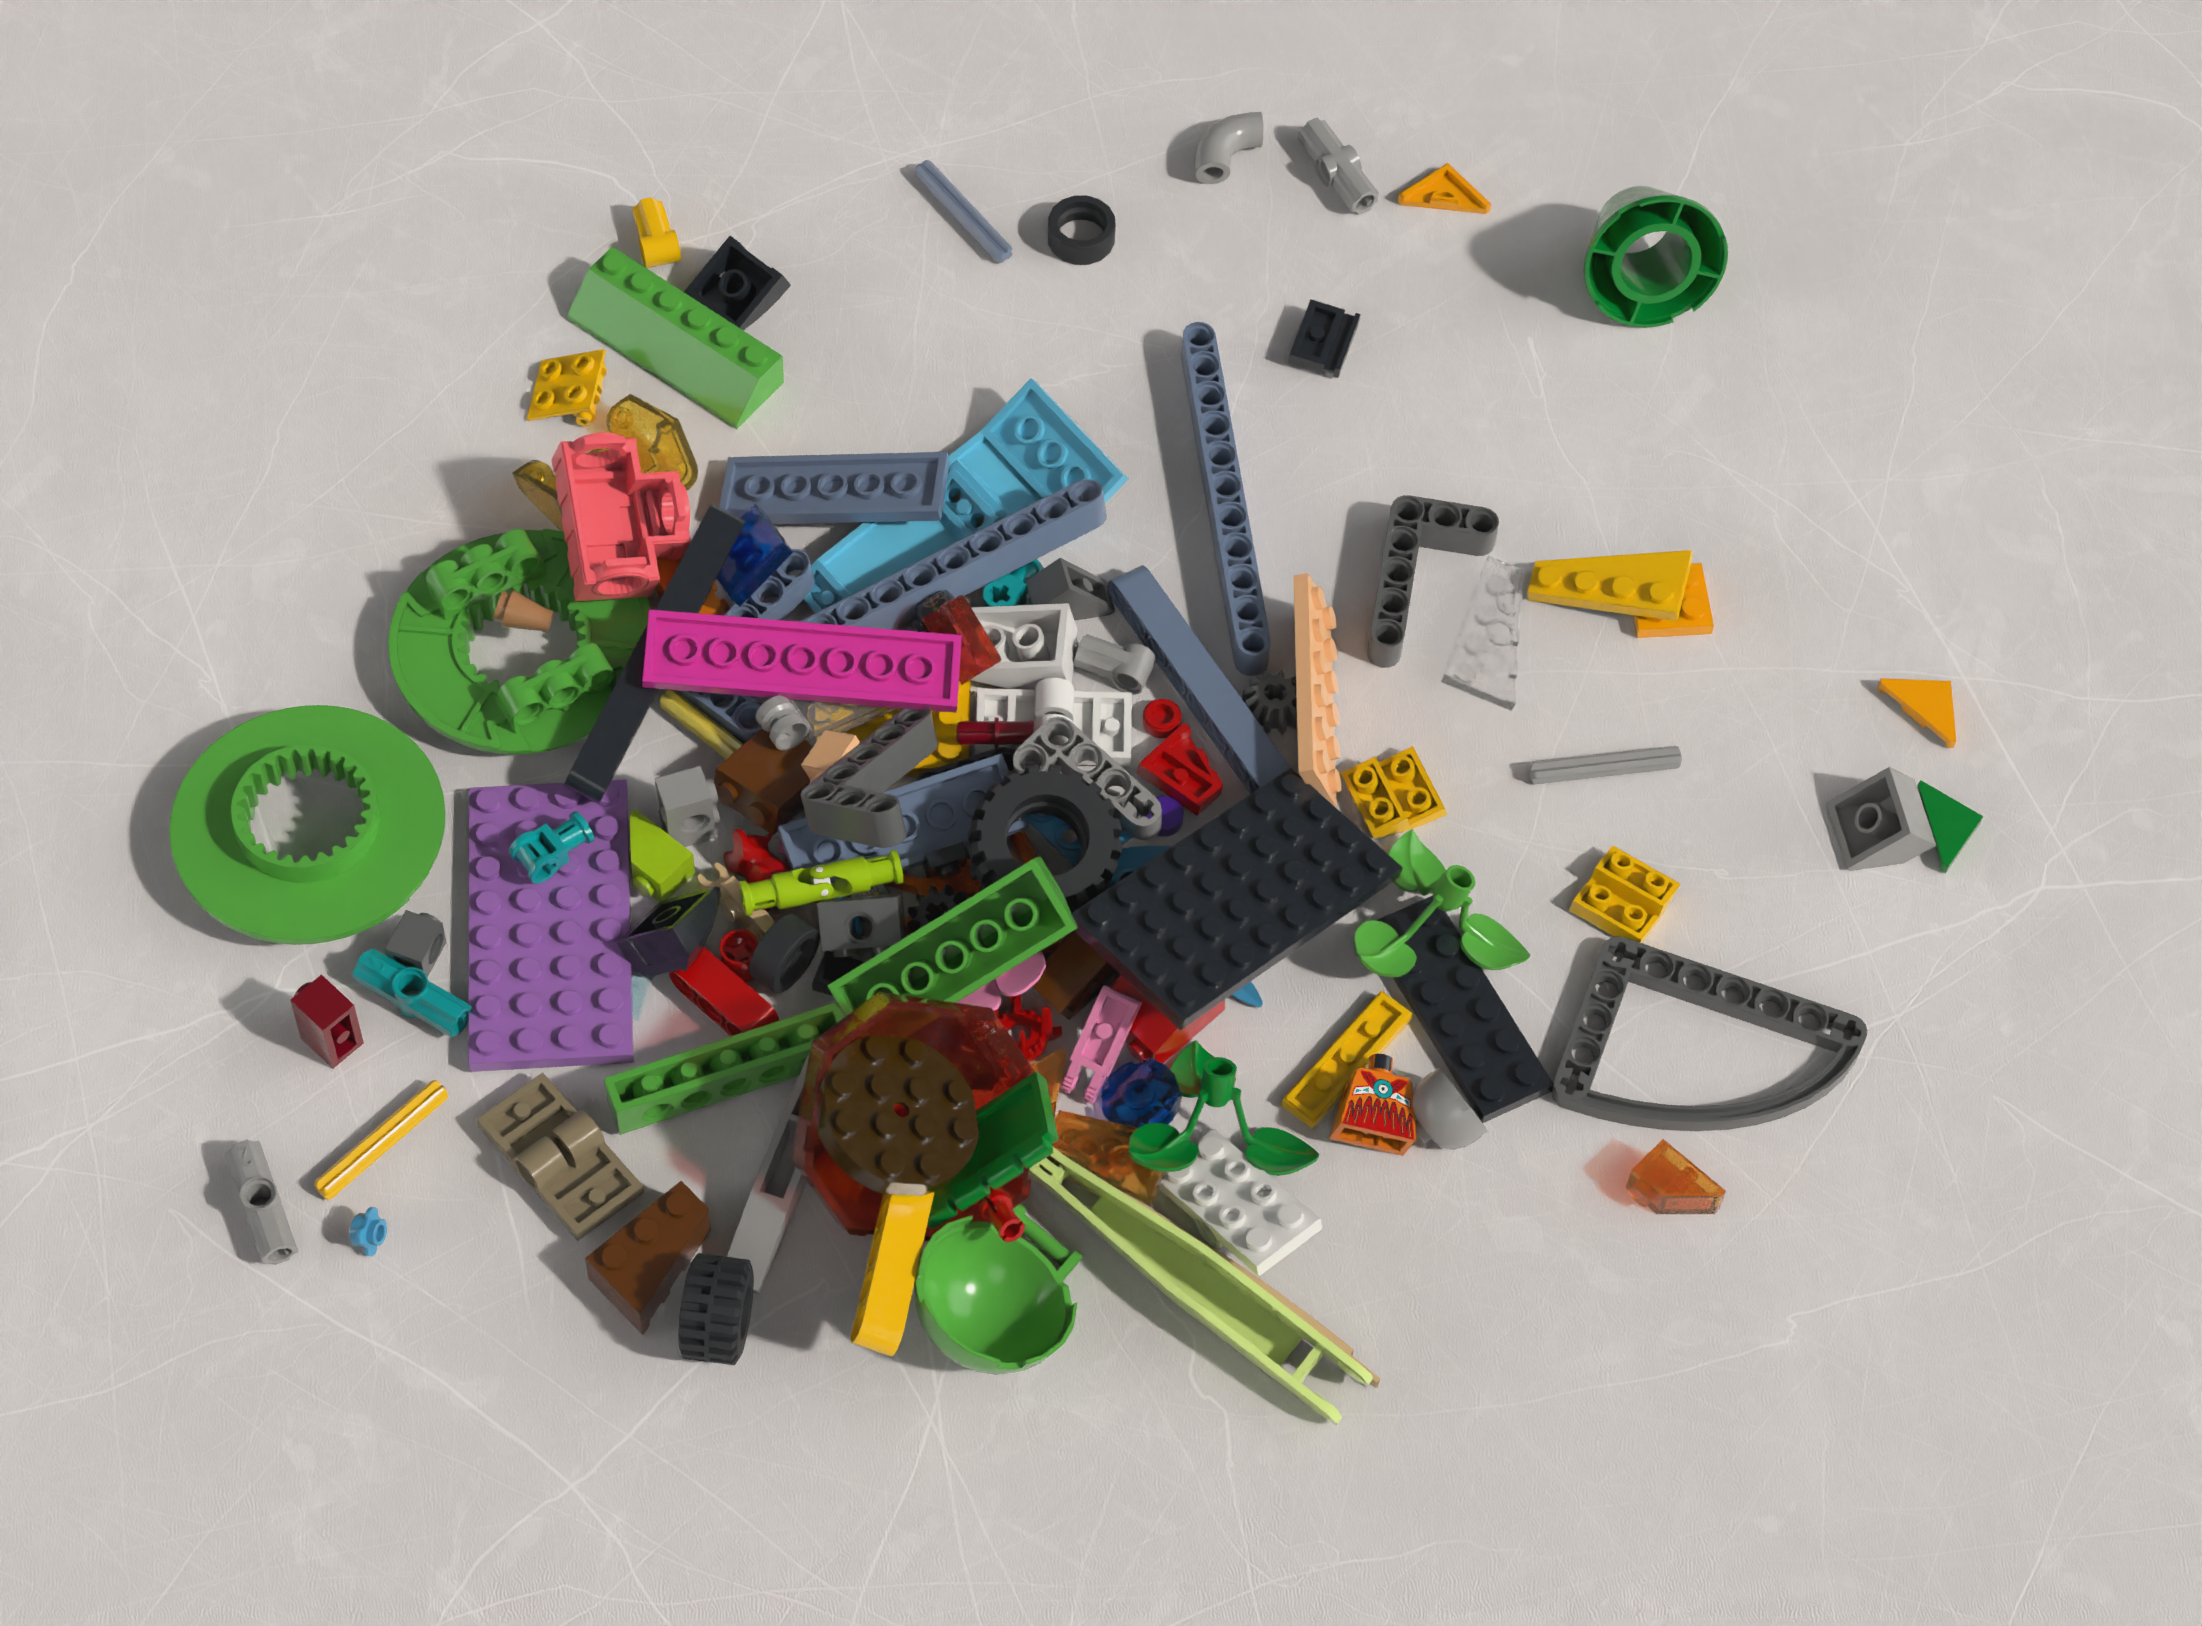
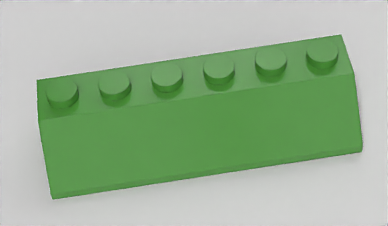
(676, 338)
(967, 943)

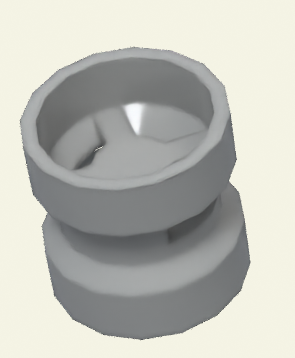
(779, 719)

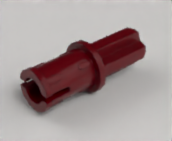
(994, 732)

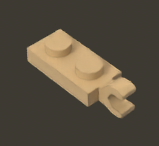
(731, 904)

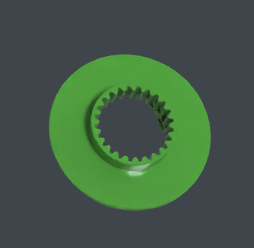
(525, 714)
(335, 892)

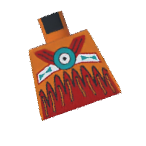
(1376, 1109)

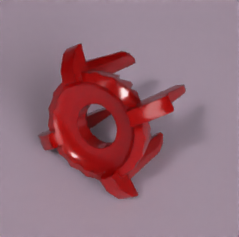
(1040, 1028)

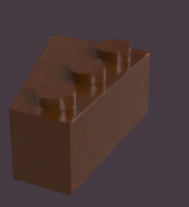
(1072, 975)
(649, 1254)

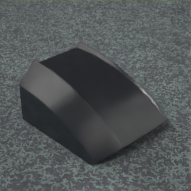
(737, 285)
(671, 933)

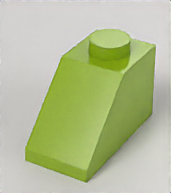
(657, 859)

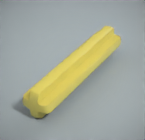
(699, 723)

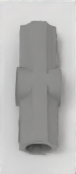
(1338, 166)
(266, 1221)

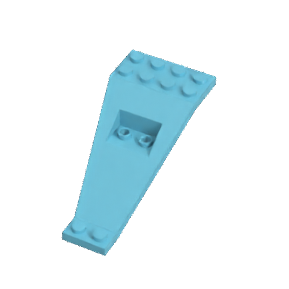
(1006, 466)

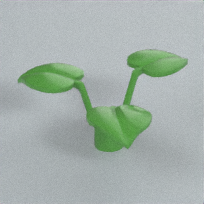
(1484, 938)

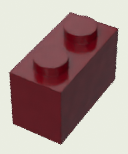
(326, 1021)

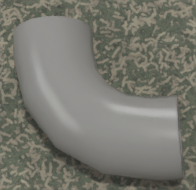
(1222, 141)

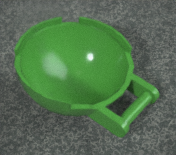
(993, 1299)

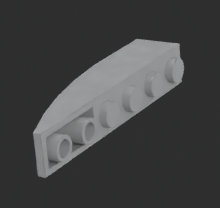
(772, 1195)

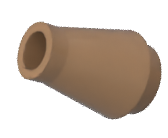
(522, 613)

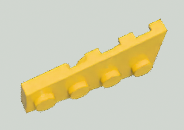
(1622, 584)

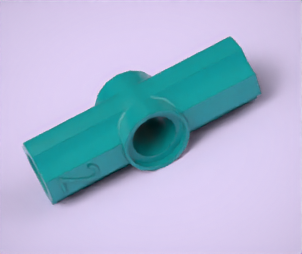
(394, 980)

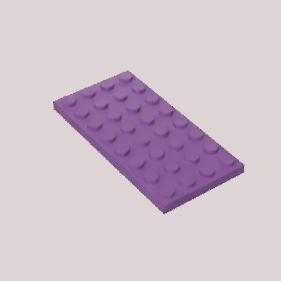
(547, 954)

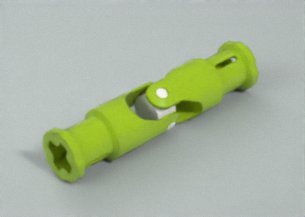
(794, 887)

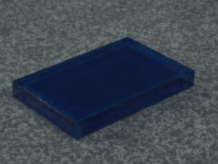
(754, 556)

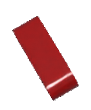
(723, 995)

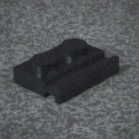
(1324, 338)

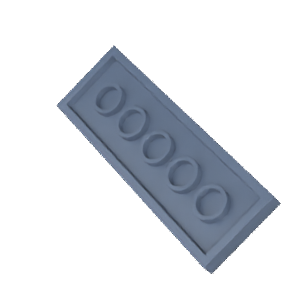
(838, 487)
(934, 815)

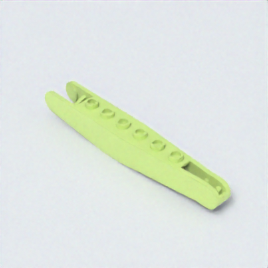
(1201, 1282)

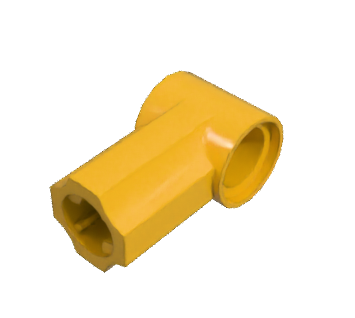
(656, 239)

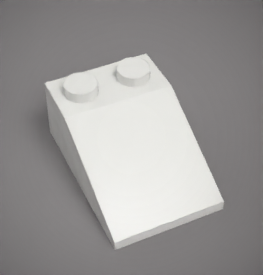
(1032, 643)

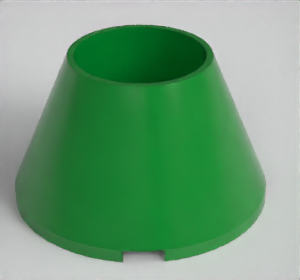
(1664, 279)

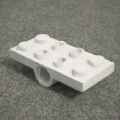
(1100, 715)
(1239, 1205)

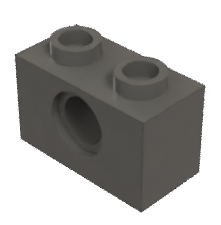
(837, 919)

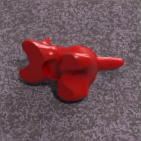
(753, 859)

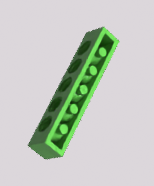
(716, 1070)

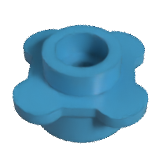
(368, 1231)

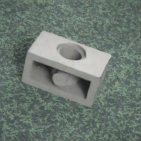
(687, 806)

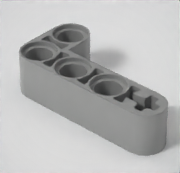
(1105, 774)

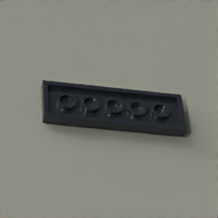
(1466, 1017)

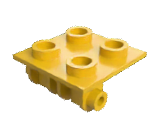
(569, 387)

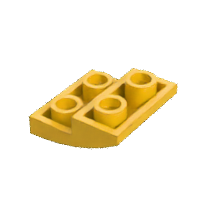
(1394, 793)
(1624, 896)

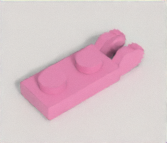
(1101, 1040)

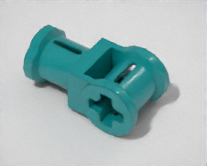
(1012, 587)
(549, 848)

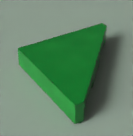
(1949, 822)

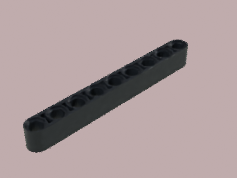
(629, 700)

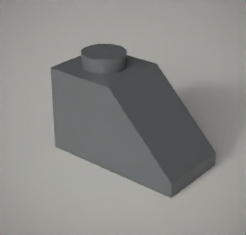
(1070, 584)

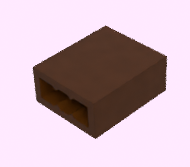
(764, 781)

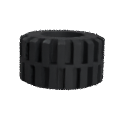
(715, 1309)

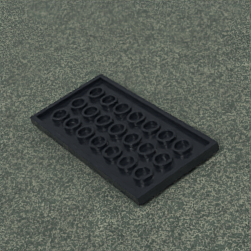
(1234, 897)

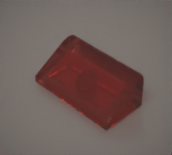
(976, 647)

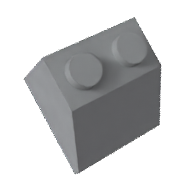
(1881, 821)

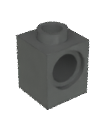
(417, 941)

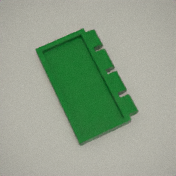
(1012, 1131)

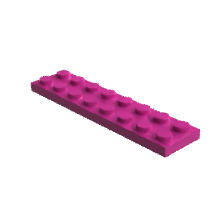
(802, 661)

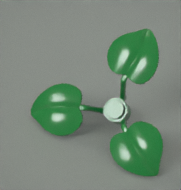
(1213, 1082)

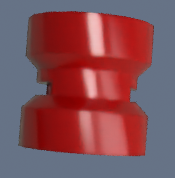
(737, 947)

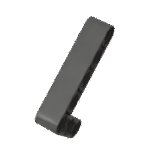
(1420, 530)
(850, 795)

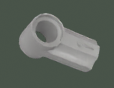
(1125, 666)

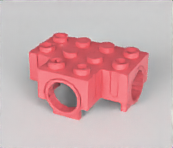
(617, 517)

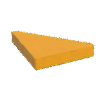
(1445, 191)
(1926, 702)

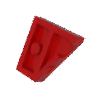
(1182, 771)

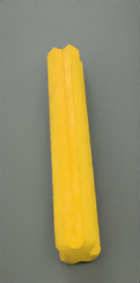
(381, 1139)

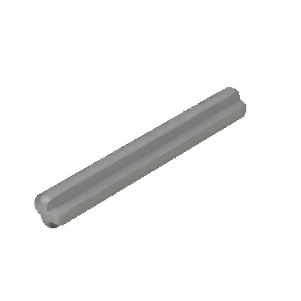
(1605, 764)

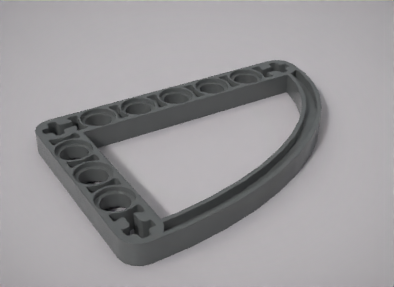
(1699, 1117)

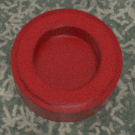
(1161, 718)

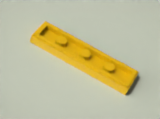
(1367, 1035)

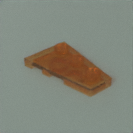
(1103, 1151)

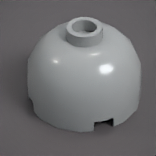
(1444, 1114)

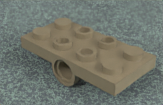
(560, 1155)

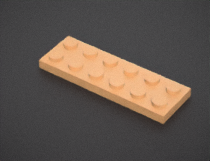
(1315, 688)

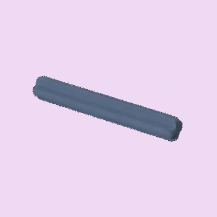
(963, 211)

